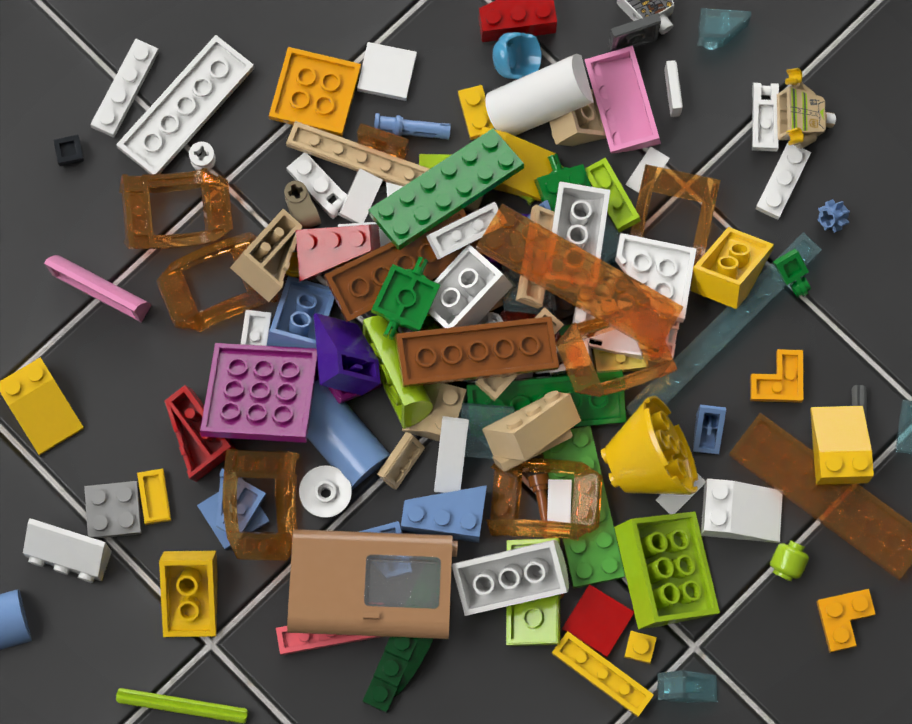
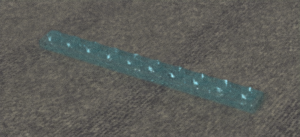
(722, 330)

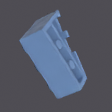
(447, 513)

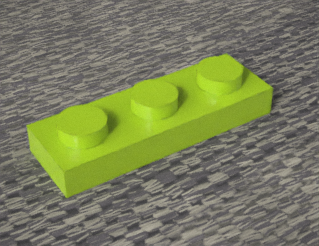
(619, 207)

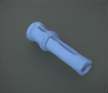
(400, 126)

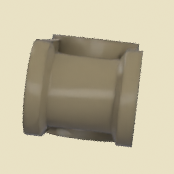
(302, 208)

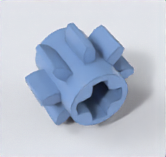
(833, 215)

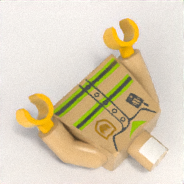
(801, 112)

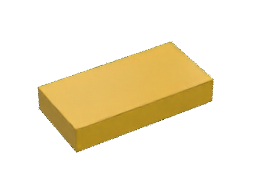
(154, 496)

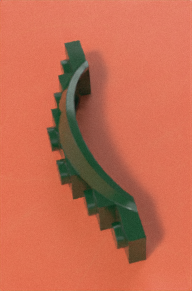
(396, 668)

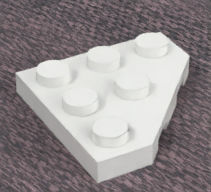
(659, 266)

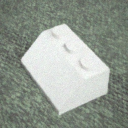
(467, 290)
(66, 551)

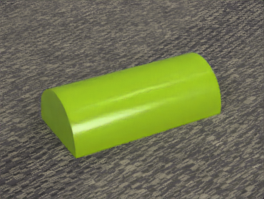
(409, 403)

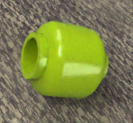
(789, 560)

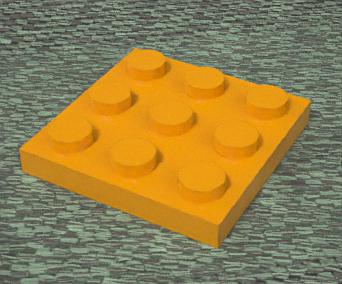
(315, 91)

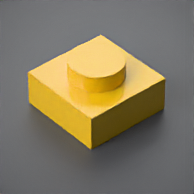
(640, 647)

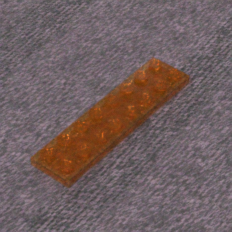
(579, 278)
(842, 508)

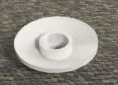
(325, 478)

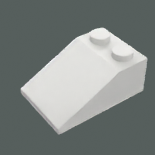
(741, 511)

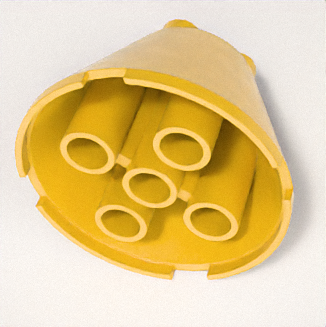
(651, 454)

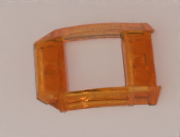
(683, 186)
(138, 216)
(179, 298)
(581, 369)
(261, 464)
(507, 493)

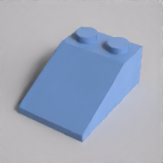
(295, 313)

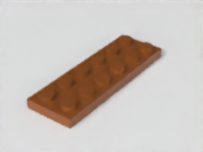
(360, 281)
(476, 351)

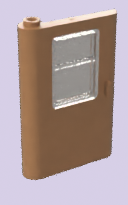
(370, 583)

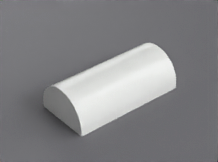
(539, 96)
(581, 216)
(511, 577)

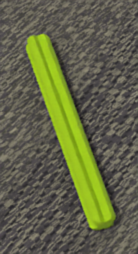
(182, 705)

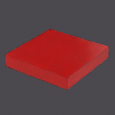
(598, 620)

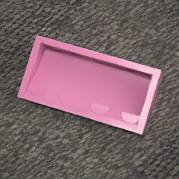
(622, 100)
(97, 287)

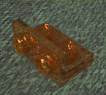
(383, 141)

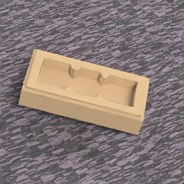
(401, 460)

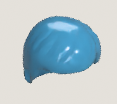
(516, 55)

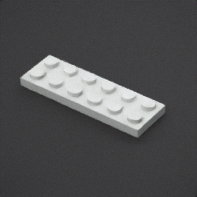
(185, 106)

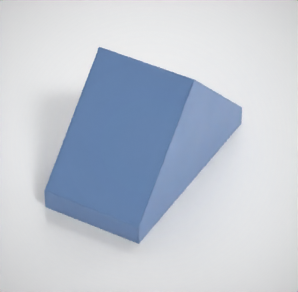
(709, 429)

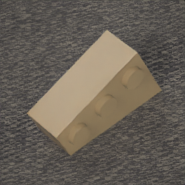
(269, 255)
(532, 426)

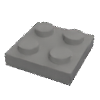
(113, 510)

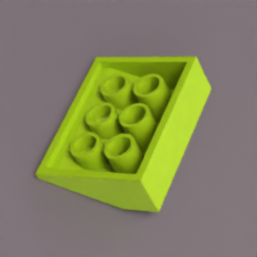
(666, 569)

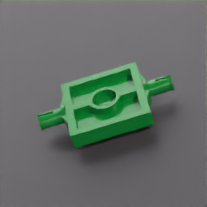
(548, 184)
(405, 298)

